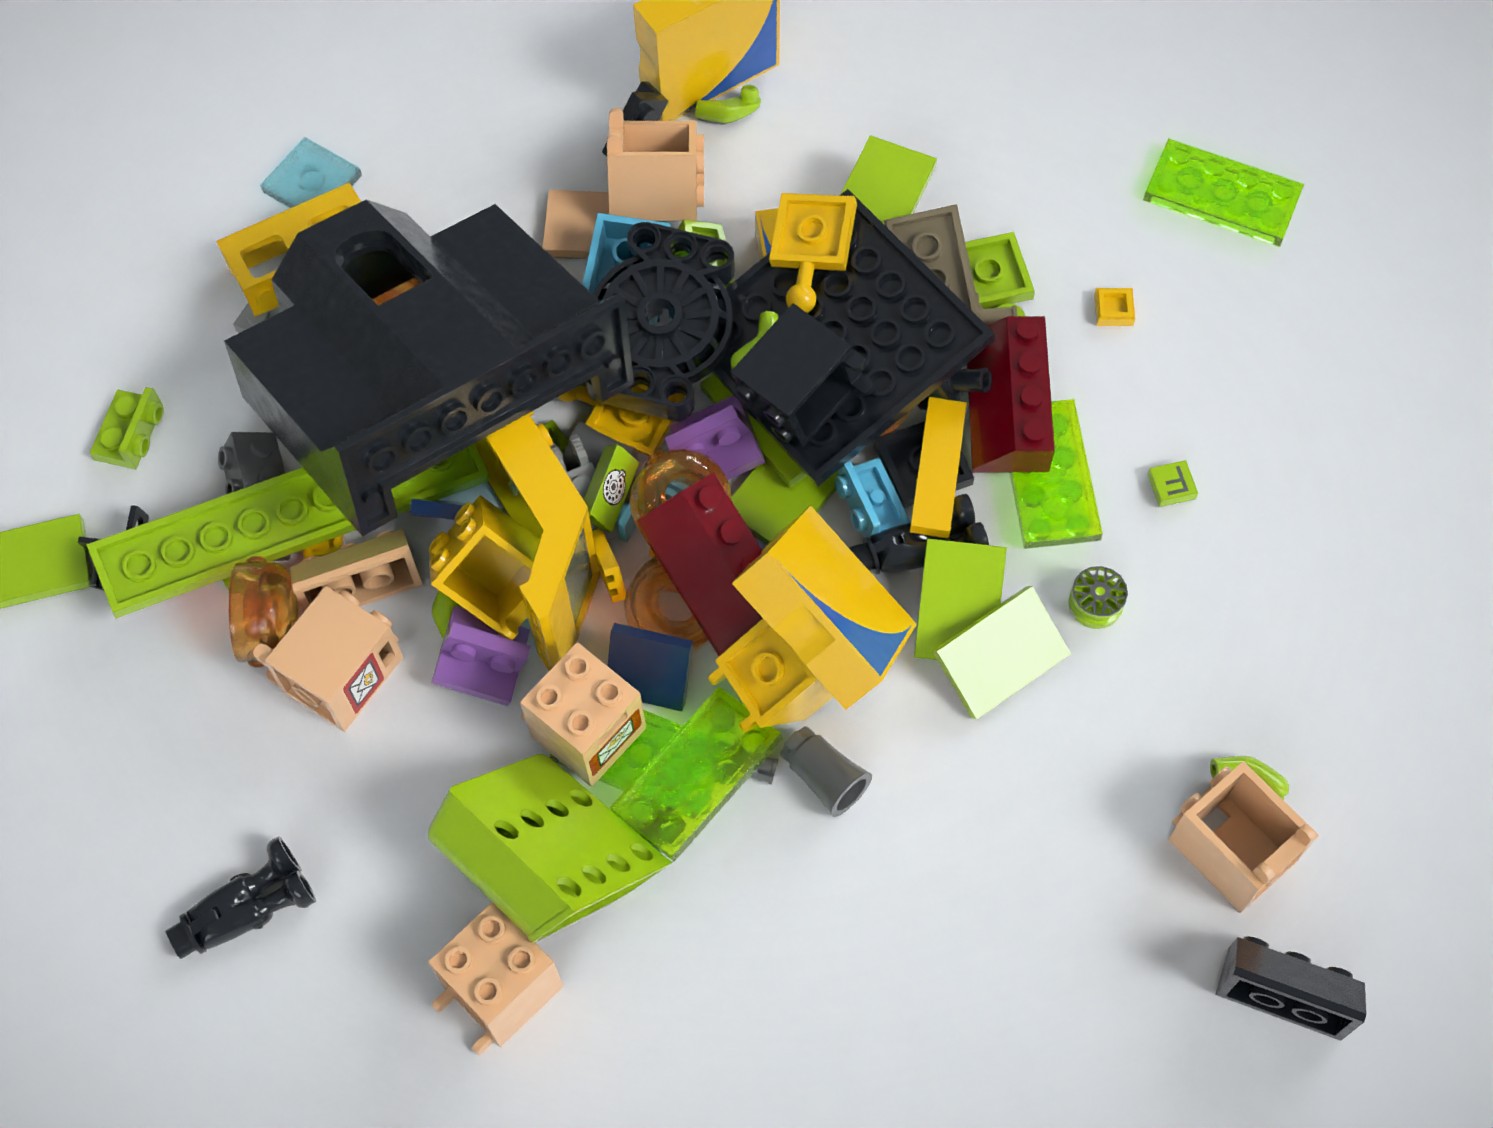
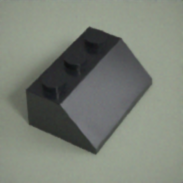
(1292, 988)

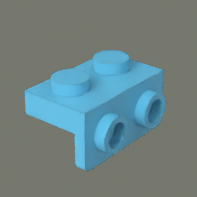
(870, 497)

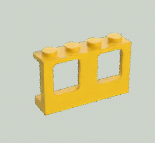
(274, 237)

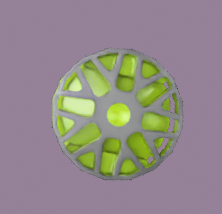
(1097, 598)

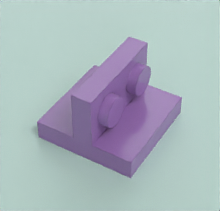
(721, 434)
(479, 659)

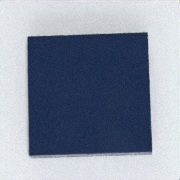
(437, 508)
(652, 664)

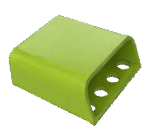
(541, 845)

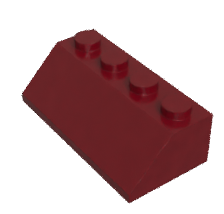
(1014, 418)
(703, 551)

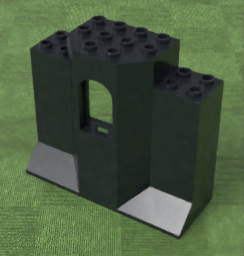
(406, 383)

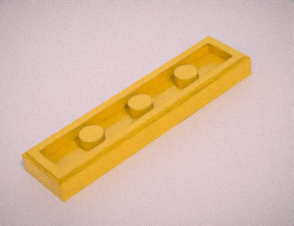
(938, 467)

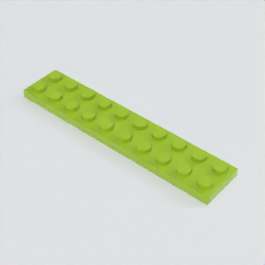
(259, 520)

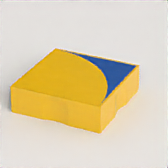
(704, 47)
(827, 607)

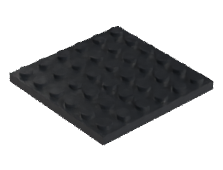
(889, 312)

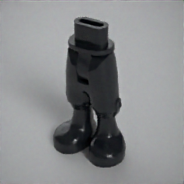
(902, 551)
(234, 906)

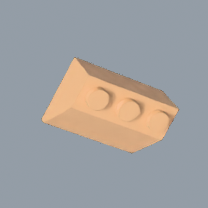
(363, 569)

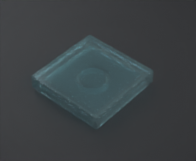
(308, 173)

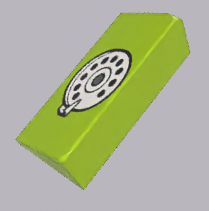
(610, 486)

